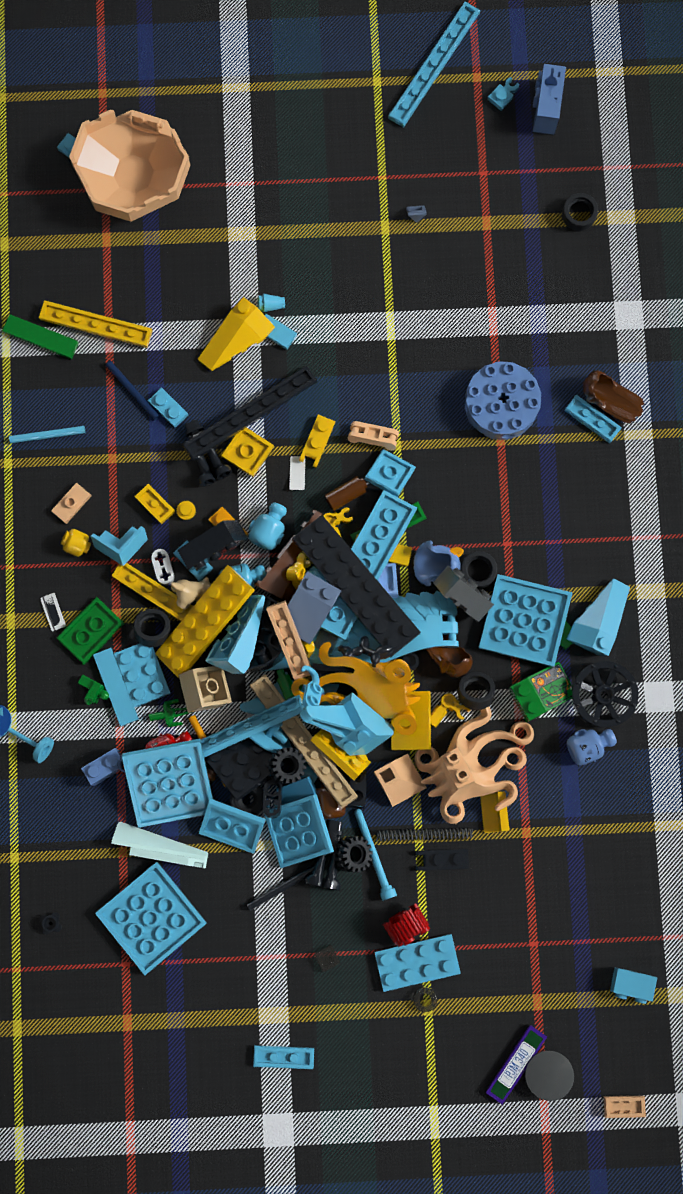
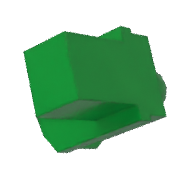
(96, 690)

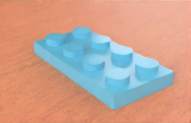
(417, 962)

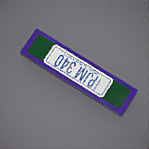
(516, 1064)

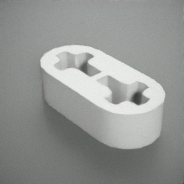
(167, 566)

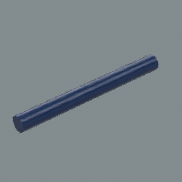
(132, 390)

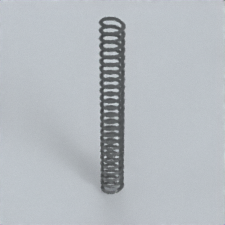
(382, 834)

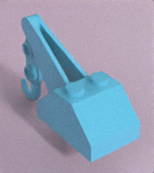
(351, 721)

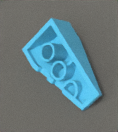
(600, 622)

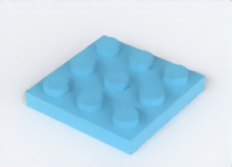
(299, 832)

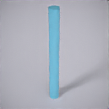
(47, 434)

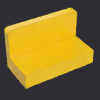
(494, 820)

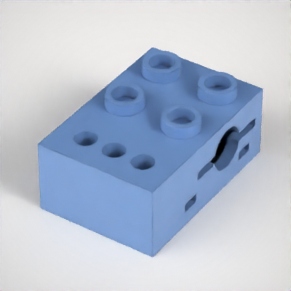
(548, 98)

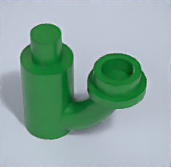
(285, 684)

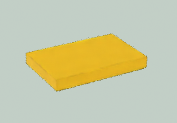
(422, 736)

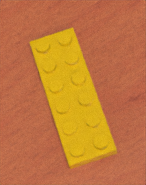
(204, 621)

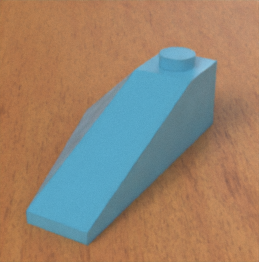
(238, 645)

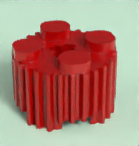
(406, 925)

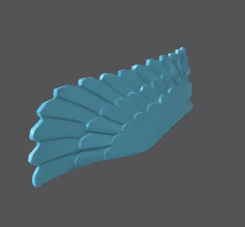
(422, 610)

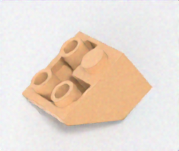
(399, 780)

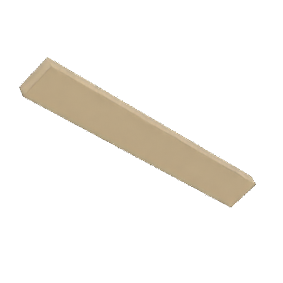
(301, 739)

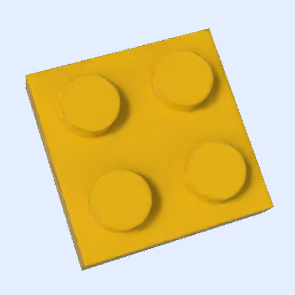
(247, 451)

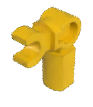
(335, 519)
(296, 571)
(448, 702)

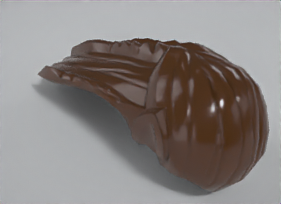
(612, 397)
(452, 661)

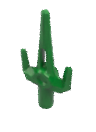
(168, 714)

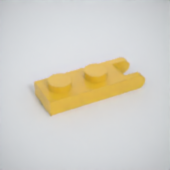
(317, 439)

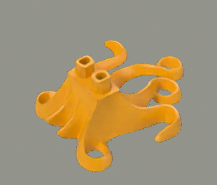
(380, 687)

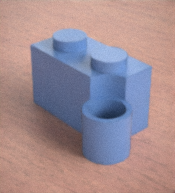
(103, 767)

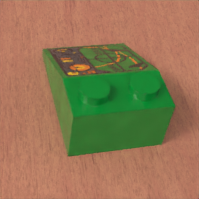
(542, 692)

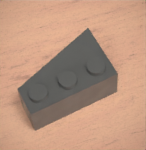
(463, 592)

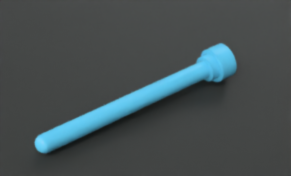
(386, 890)

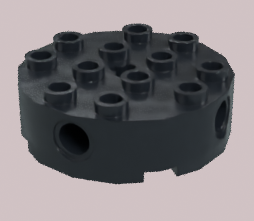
(267, 647)

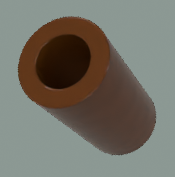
(346, 493)

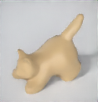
(189, 591)

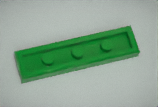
(40, 336)

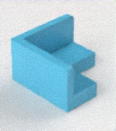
(120, 549)

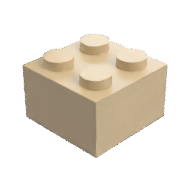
(204, 688)

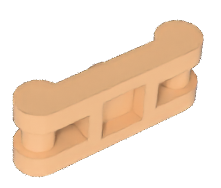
(373, 435)

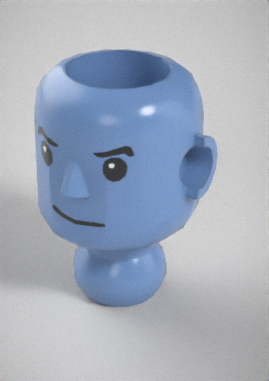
(589, 746)

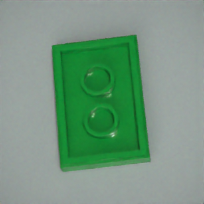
(90, 630)

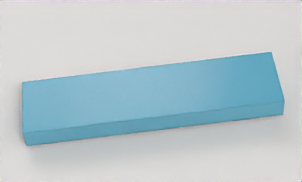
(116, 687)

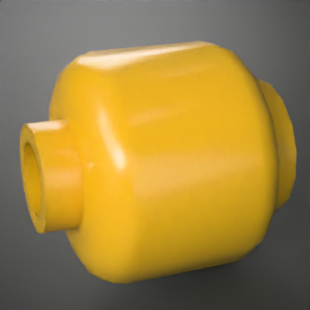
(75, 542)

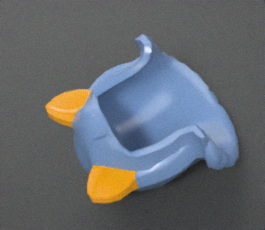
(432, 560)

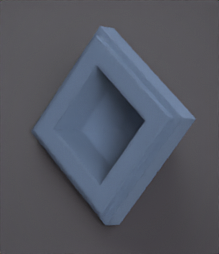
(416, 212)

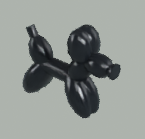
(376, 655)

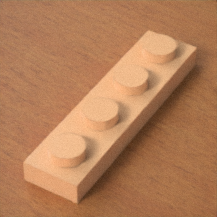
(289, 639)

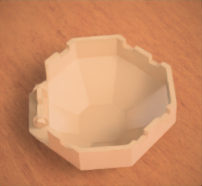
(129, 163)

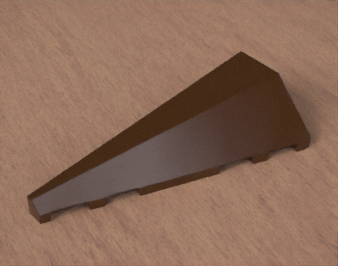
(276, 581)

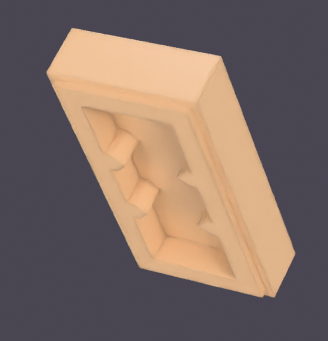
(71, 503)
(624, 1106)

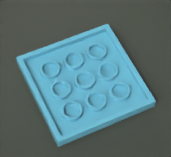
(525, 620)
(168, 782)
(151, 918)

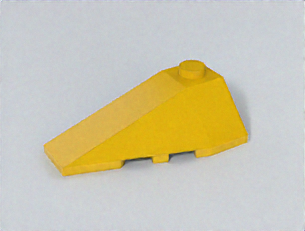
(239, 330)

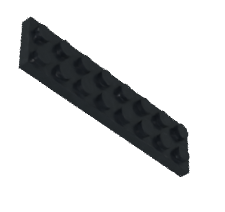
(357, 585)

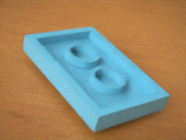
(142, 674)
(232, 826)

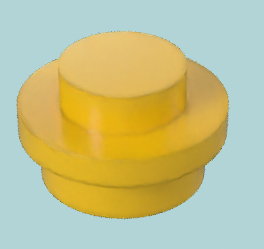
(186, 510)

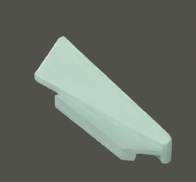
(157, 847)

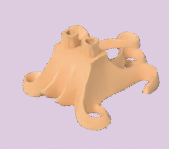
(461, 775)

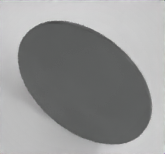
(549, 1075)

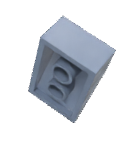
(311, 605)

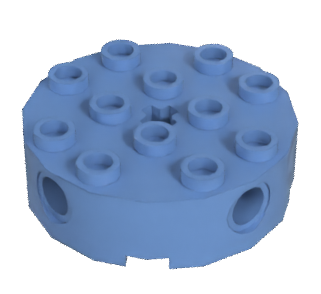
(512, 385)

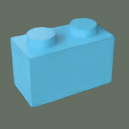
(633, 984)

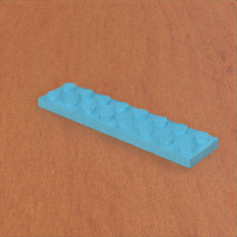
(374, 549)

